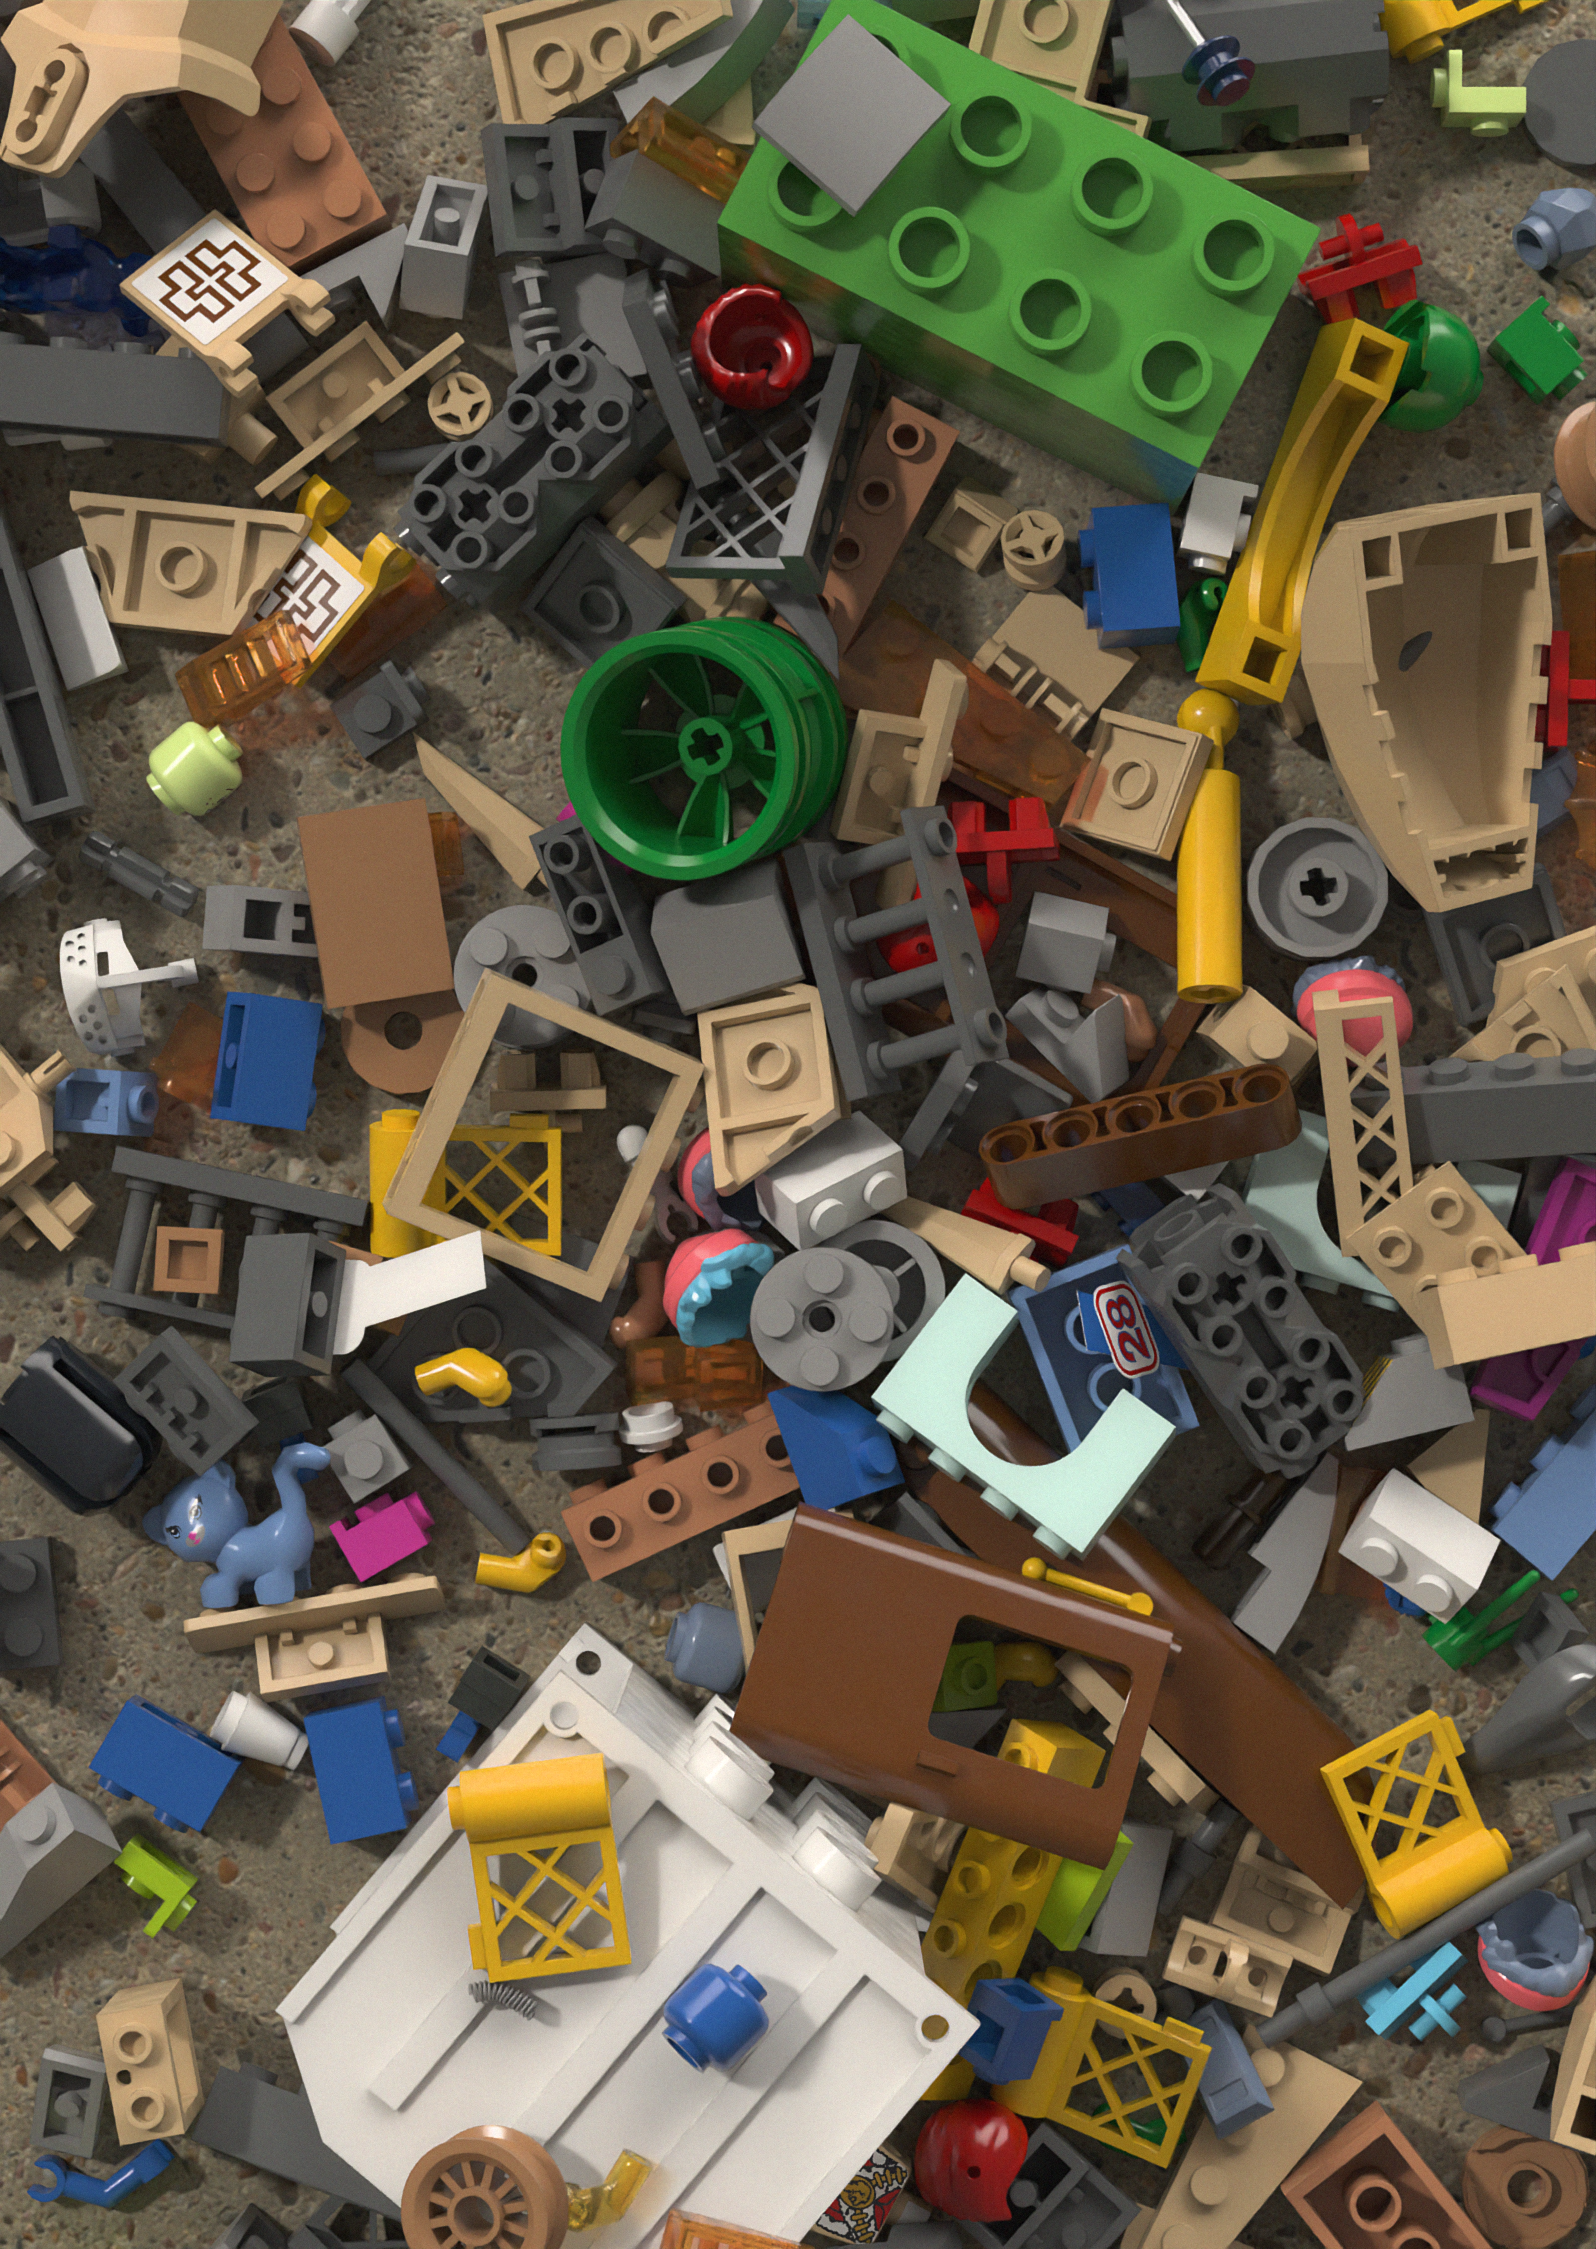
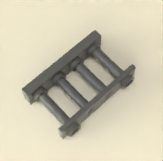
(842, 968)
(209, 1191)

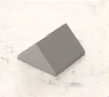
(727, 937)

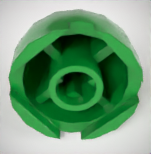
(1438, 370)

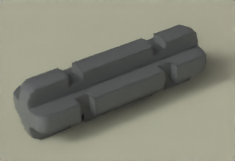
(138, 874)

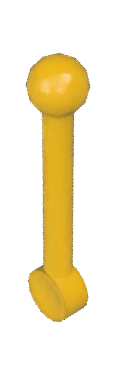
(1038, 1569)

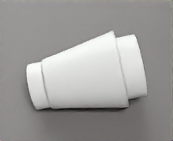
(258, 1732)

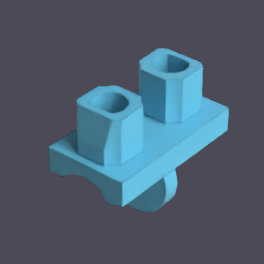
(1393, 2006)

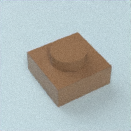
(189, 1260)

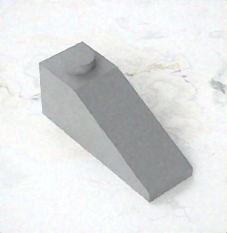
(258, 921)
(48, 1857)

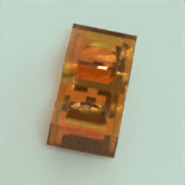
(671, 1370)

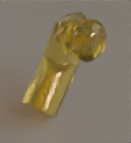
(610, 2200)

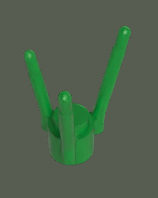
(1464, 1634)

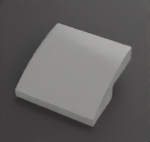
(851, 115)

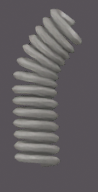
(514, 2000)

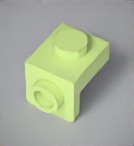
(1483, 109)

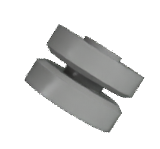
(1351, 885)

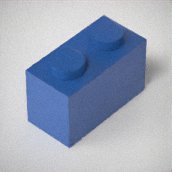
(1131, 576)
(267, 1061)
(165, 1765)
(360, 1769)

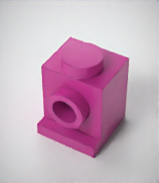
(384, 1533)

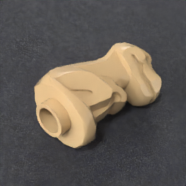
(647, 524)

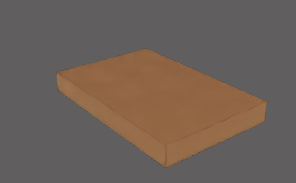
(375, 903)

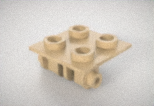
(1053, 661)
(1430, 1232)

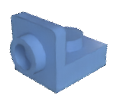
(107, 1102)

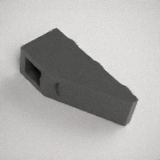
(601, 918)

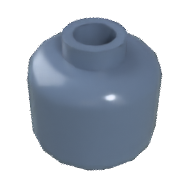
(706, 1648)

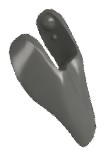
(1534, 1717)

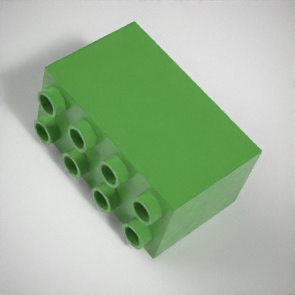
(1031, 267)

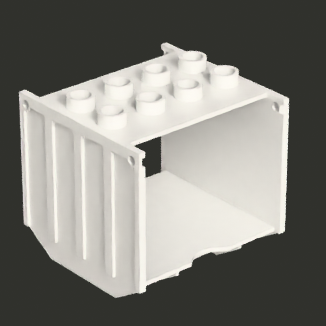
(710, 1873)

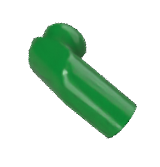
(1197, 614)

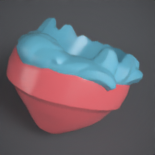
(714, 1286)

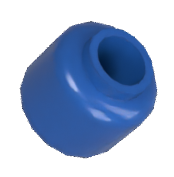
(715, 2017)

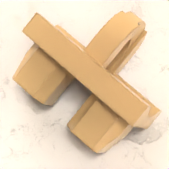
(1252, 1970)

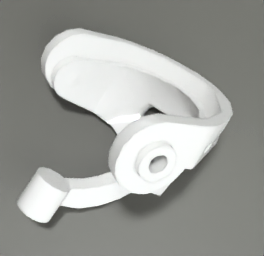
(83, 986)

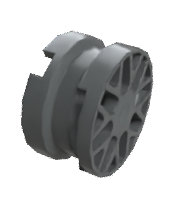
(575, 1448)

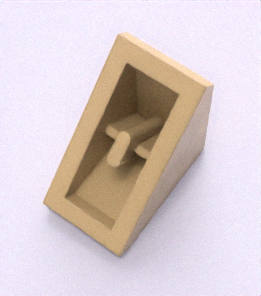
(1453, 1464)

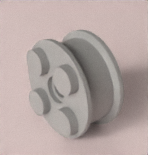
(518, 940)
(907, 1270)
(813, 1356)

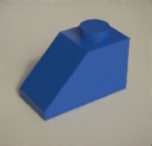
(834, 1446)

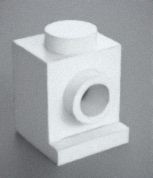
(1214, 523)

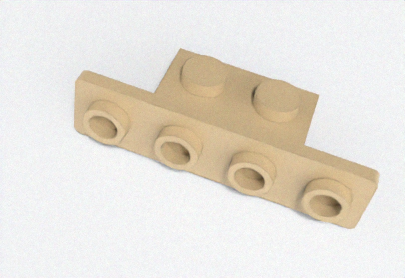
(341, 392)
(899, 766)
(319, 1639)

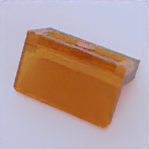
(683, 149)
(1336, 1571)

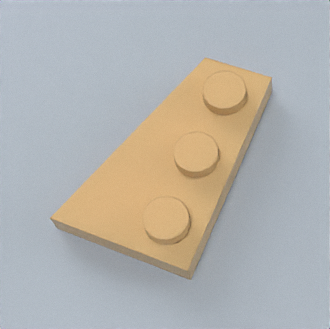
(1171, 1774)

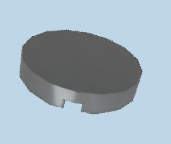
(1563, 104)

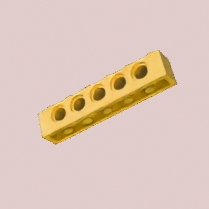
(997, 1892)

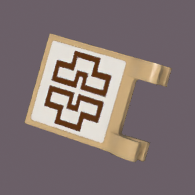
(220, 290)

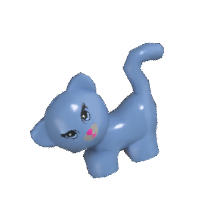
(209, 1523)

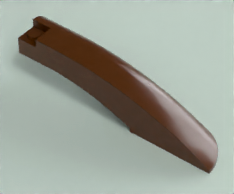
(1226, 1699)

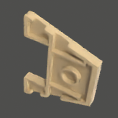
(1053, 46)

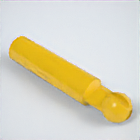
(1210, 863)

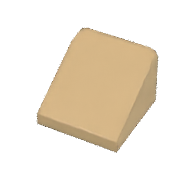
(971, 523)

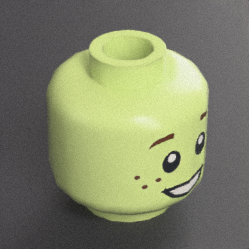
(195, 768)

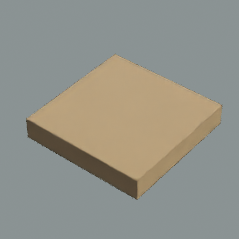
(1137, 784)

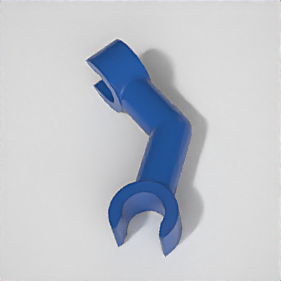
(97, 2191)

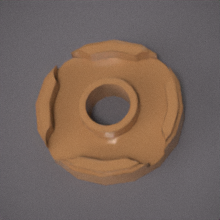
(395, 1069)
(1526, 2224)

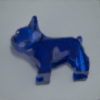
(70, 279)

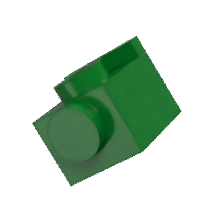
(1539, 354)

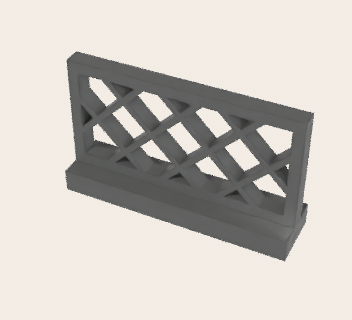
(821, 490)

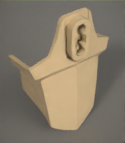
(92, 55)

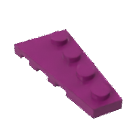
(1526, 1379)

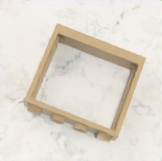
(450, 1093)

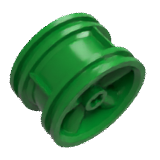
(611, 759)

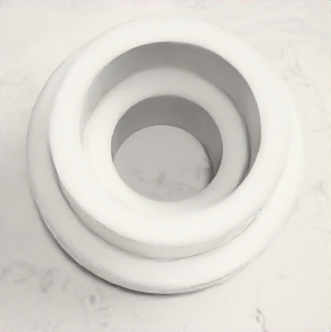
(650, 1426)

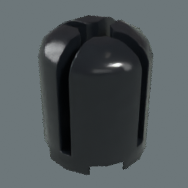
(75, 1430)

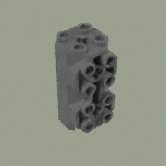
(1314, 63)
(532, 474)
(1245, 1329)

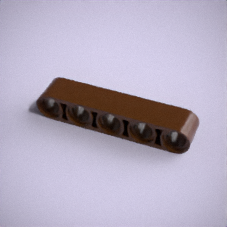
(1141, 1136)

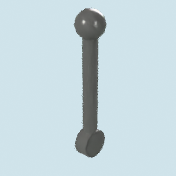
(1495, 2028)

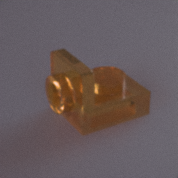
(190, 1055)

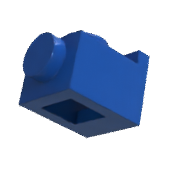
(1011, 2029)

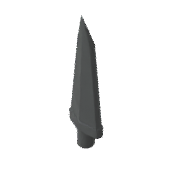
(800, 611)

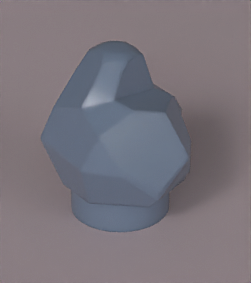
(1557, 229)

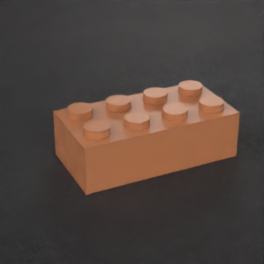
(290, 163)
(1376, 2192)

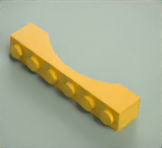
(1333, 412)

